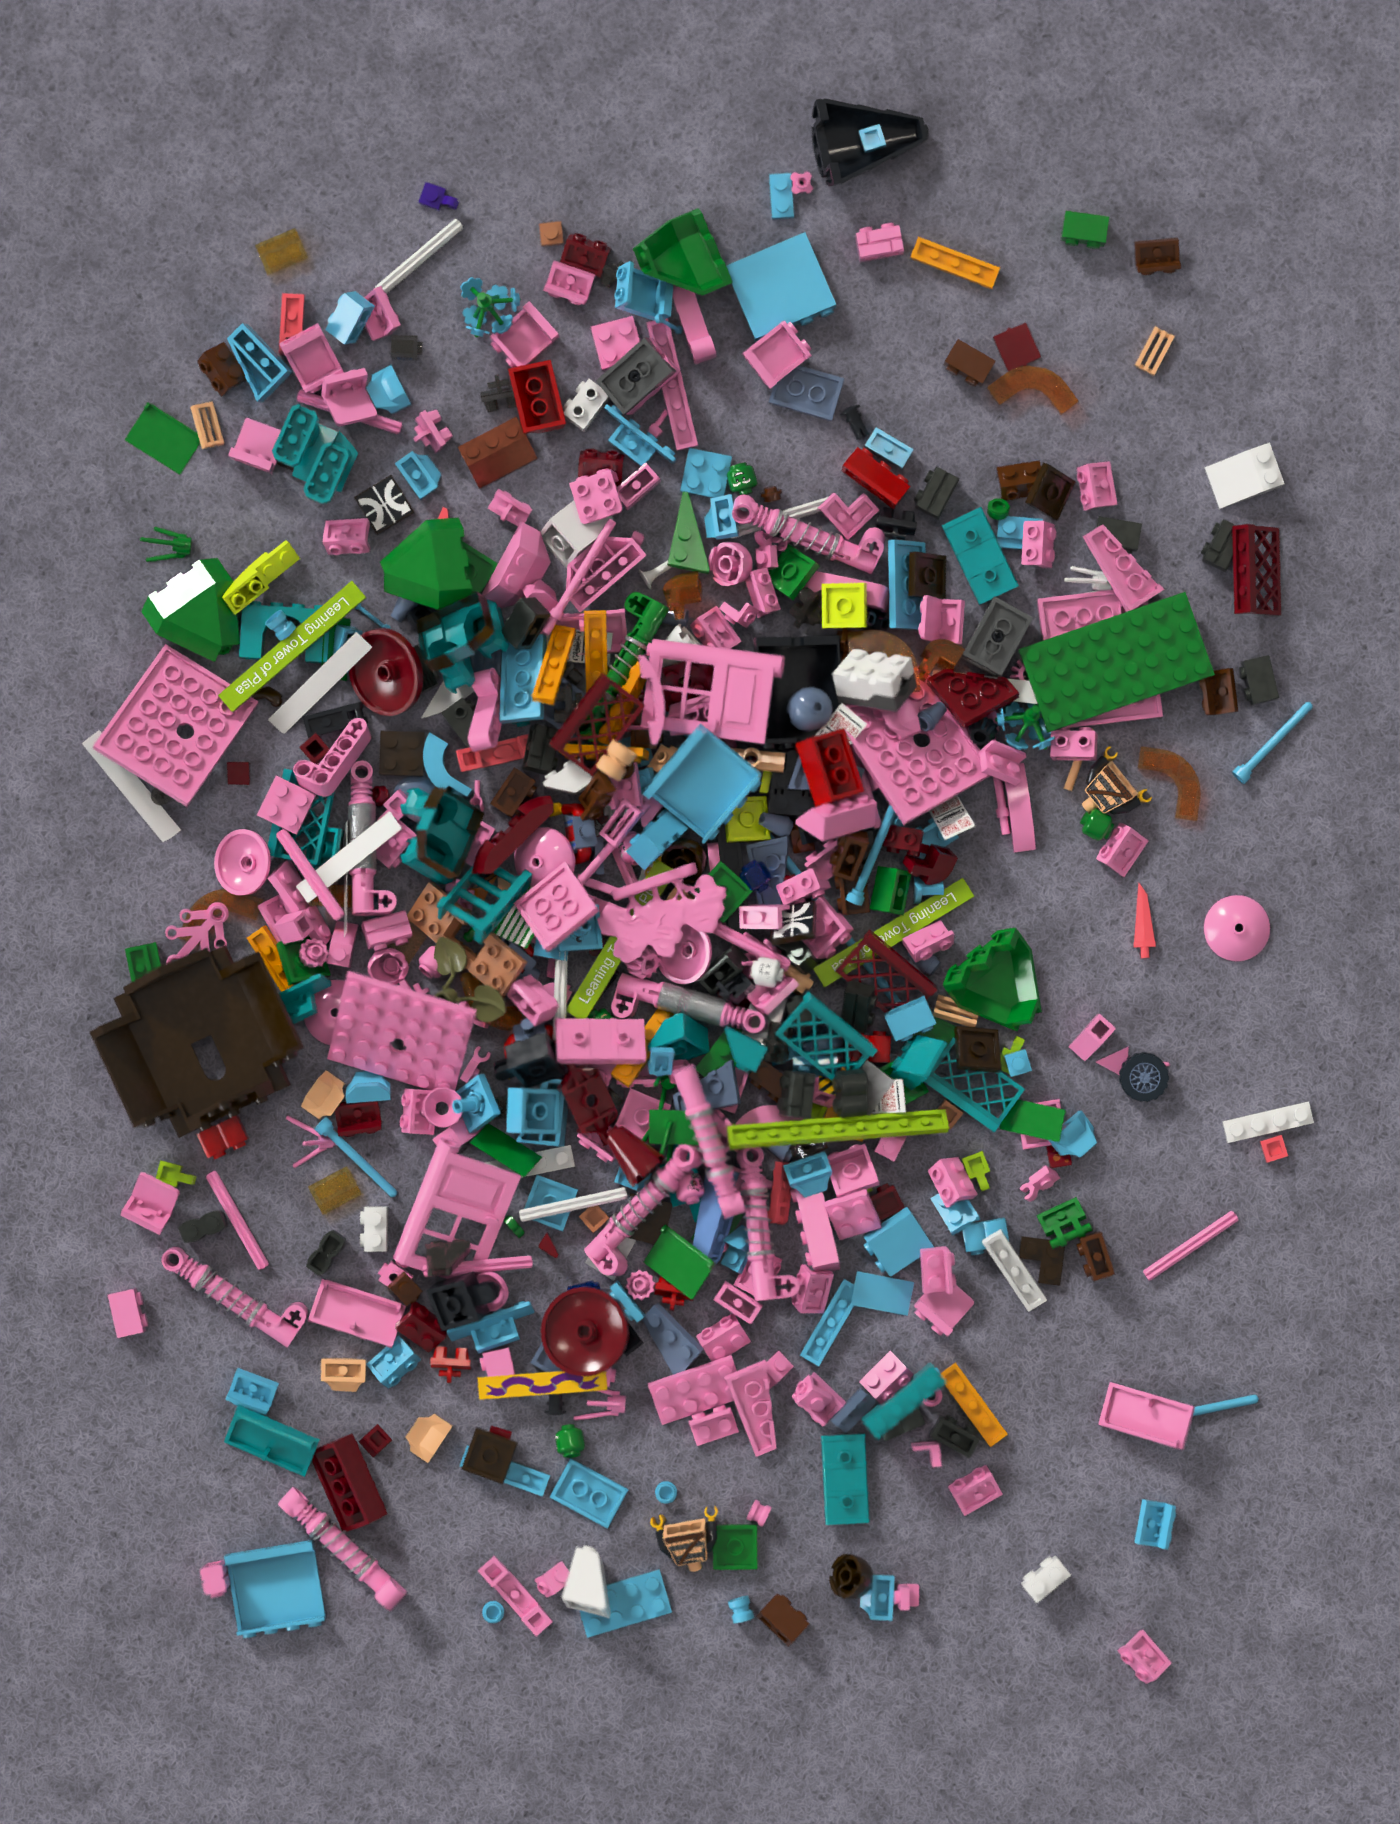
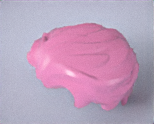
(388, 966)

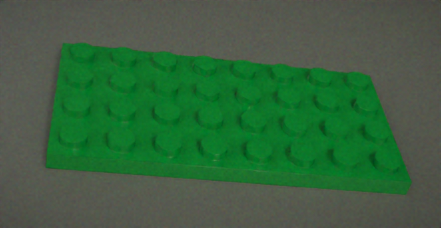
(1116, 662)

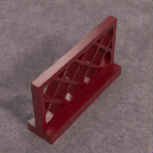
(1246, 570)
(581, 712)
(895, 961)

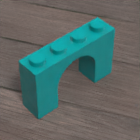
(254, 629)
(921, 1387)

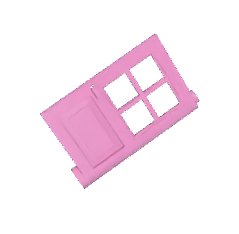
(738, 690)
(463, 1189)

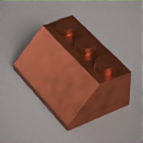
(497, 452)

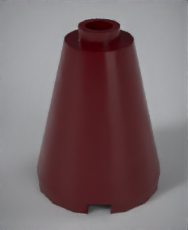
(633, 1154)

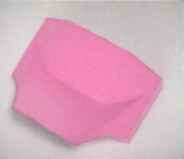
(542, 593)
(904, 721)

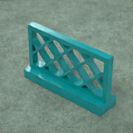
(274, 845)
(835, 1023)
(966, 1103)

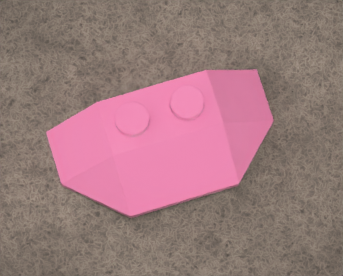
(611, 563)
(519, 566)

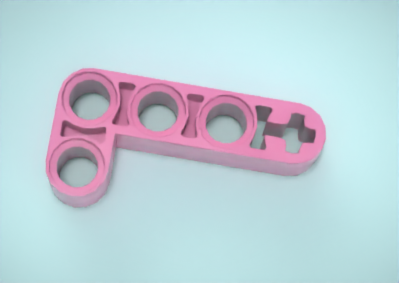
(693, 325)
(876, 593)
(485, 723)
(356, 738)

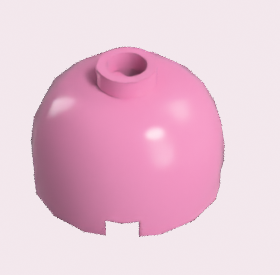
(730, 563)

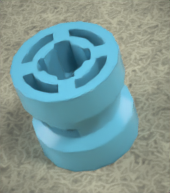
(280, 625)
(741, 1609)

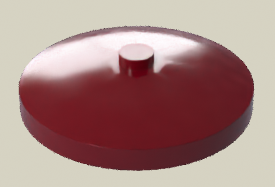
(389, 674)
(584, 1331)

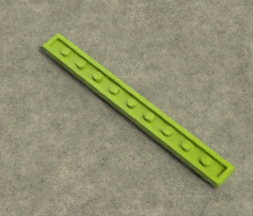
(837, 1129)

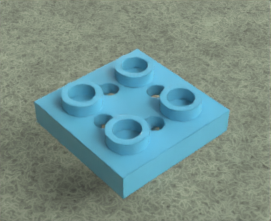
(589, 935)
(474, 1109)

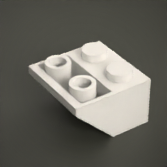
(569, 780)

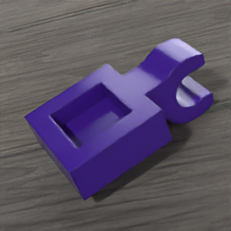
(435, 197)

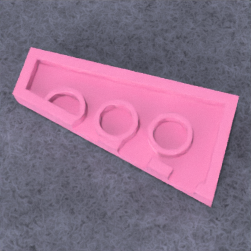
(752, 1399)

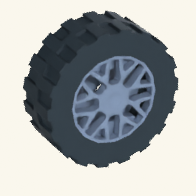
(1144, 1076)

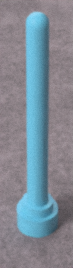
(1243, 772)
(856, 895)
(326, 1128)
(1227, 1404)

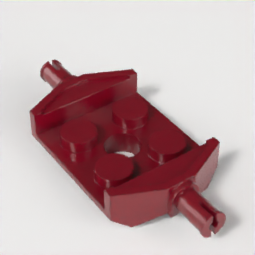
(700, 679)
(576, 1088)

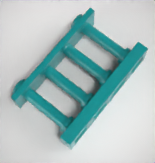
(494, 913)

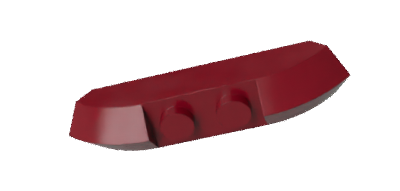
(520, 827)

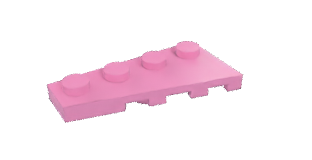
(1125, 575)
(285, 880)

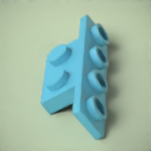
(634, 442)
(495, 1328)

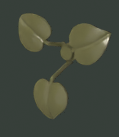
(452, 959)

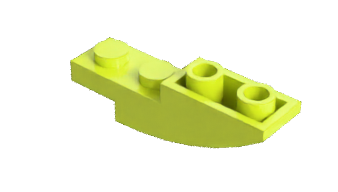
(258, 575)

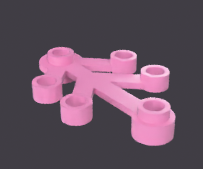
(199, 933)

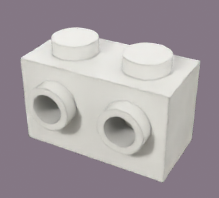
(585, 405)
(375, 1229)
(1045, 1579)

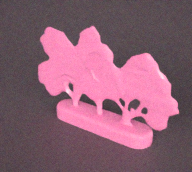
(661, 920)

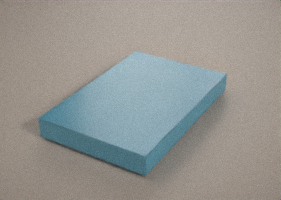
(589, 1493)

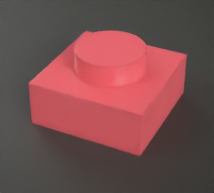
(1273, 1148)

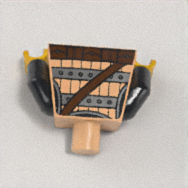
(1110, 789)
(688, 1540)

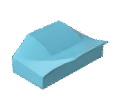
(387, 391)
(419, 473)
(719, 518)
(368, 1088)
(1076, 1136)
(809, 1174)
(879, 1599)

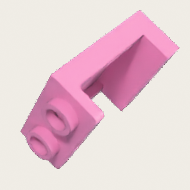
(525, 338)
(777, 353)
(311, 358)

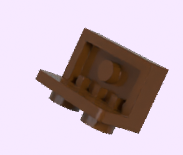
(1157, 256)
(221, 368)
(1017, 479)
(1219, 693)
(514, 792)
(597, 796)
(845, 906)

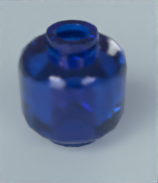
(756, 876)

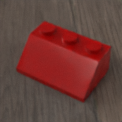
(537, 397)
(876, 477)
(829, 767)

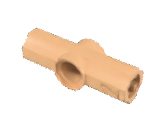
(766, 760)

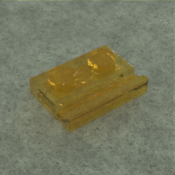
(281, 251)
(335, 1190)

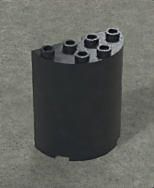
(807, 664)

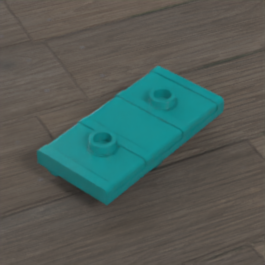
(980, 555)
(271, 1440)
(845, 1479)

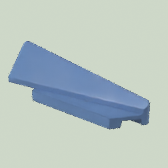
(711, 1224)

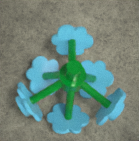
(486, 302)
(1016, 716)

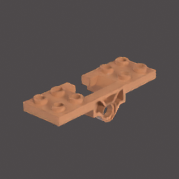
(495, 963)

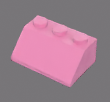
(839, 817)

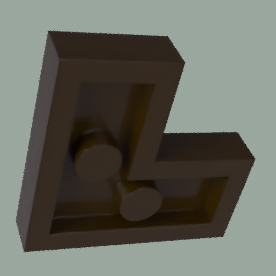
(1050, 1259)

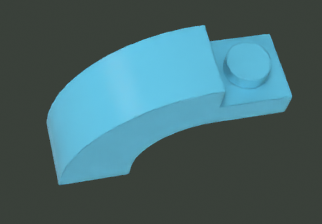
(433, 760)

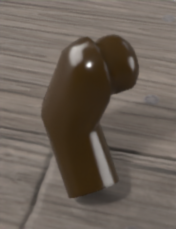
(270, 694)

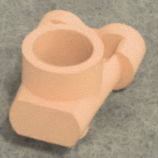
(803, 980)

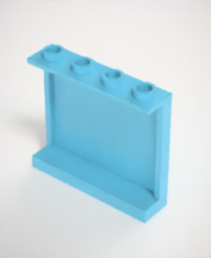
(781, 286)
(704, 783)
(276, 1588)

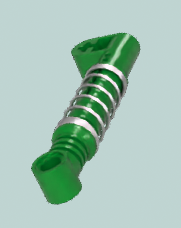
(635, 645)

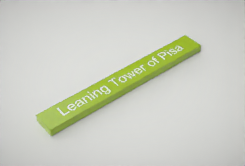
(292, 646)
(899, 928)
(606, 962)

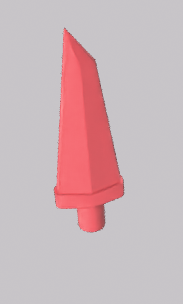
(1144, 932)

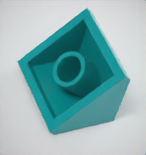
(332, 844)

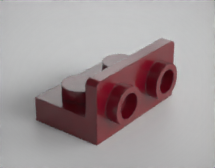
(585, 254)
(592, 461)

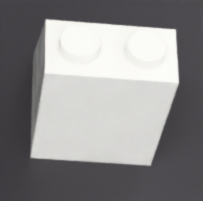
(568, 536)
(587, 1583)

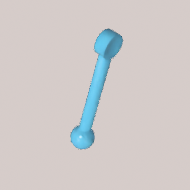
(659, 319)
(359, 607)

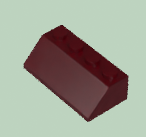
(348, 1483)

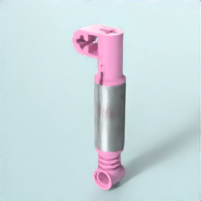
(361, 817)
(679, 1000)

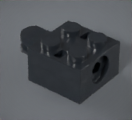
(788, 801)
(530, 1061)
(461, 1300)

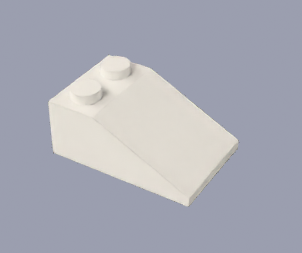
(1244, 475)

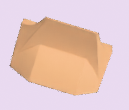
(324, 1095)
(343, 1373)
(427, 1436)

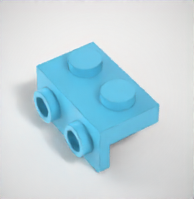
(252, 1391)
(1155, 1524)

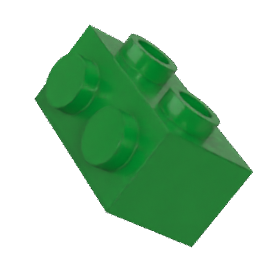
(1084, 229)
(888, 890)

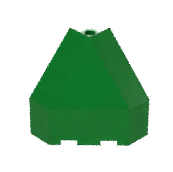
(684, 255)
(429, 565)
(194, 612)
(997, 981)

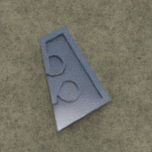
(774, 855)

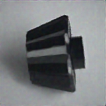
(983, 731)

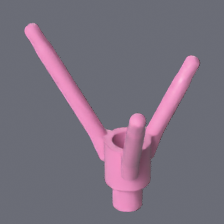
(323, 1142)

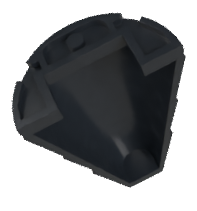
(838, 142)

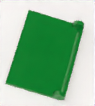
(163, 438)
(679, 1262)

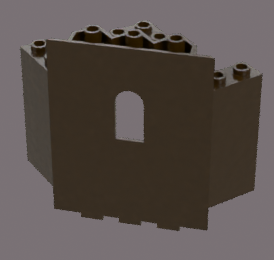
(185, 1002)

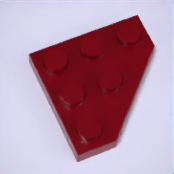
(971, 694)

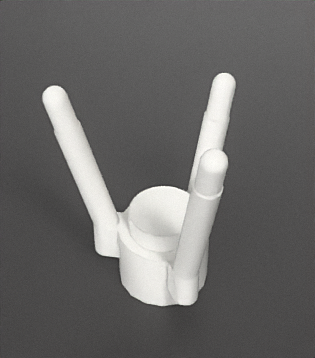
(1098, 581)

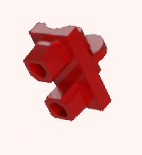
(670, 1294)
(440, 1360)

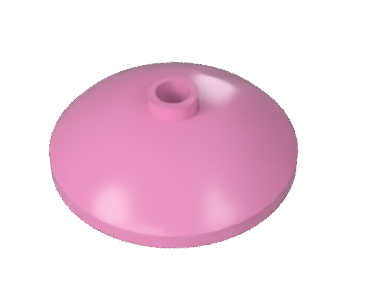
(549, 847)
(234, 860)
(1221, 932)
(684, 965)
(322, 1023)

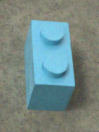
(349, 317)
(910, 1018)

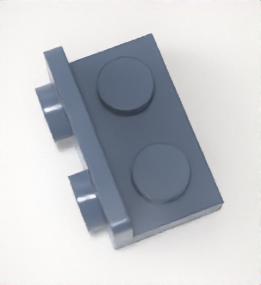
(853, 1410)

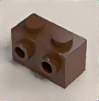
(968, 363)
(849, 854)
(769, 1078)
(1096, 1256)
(783, 1619)

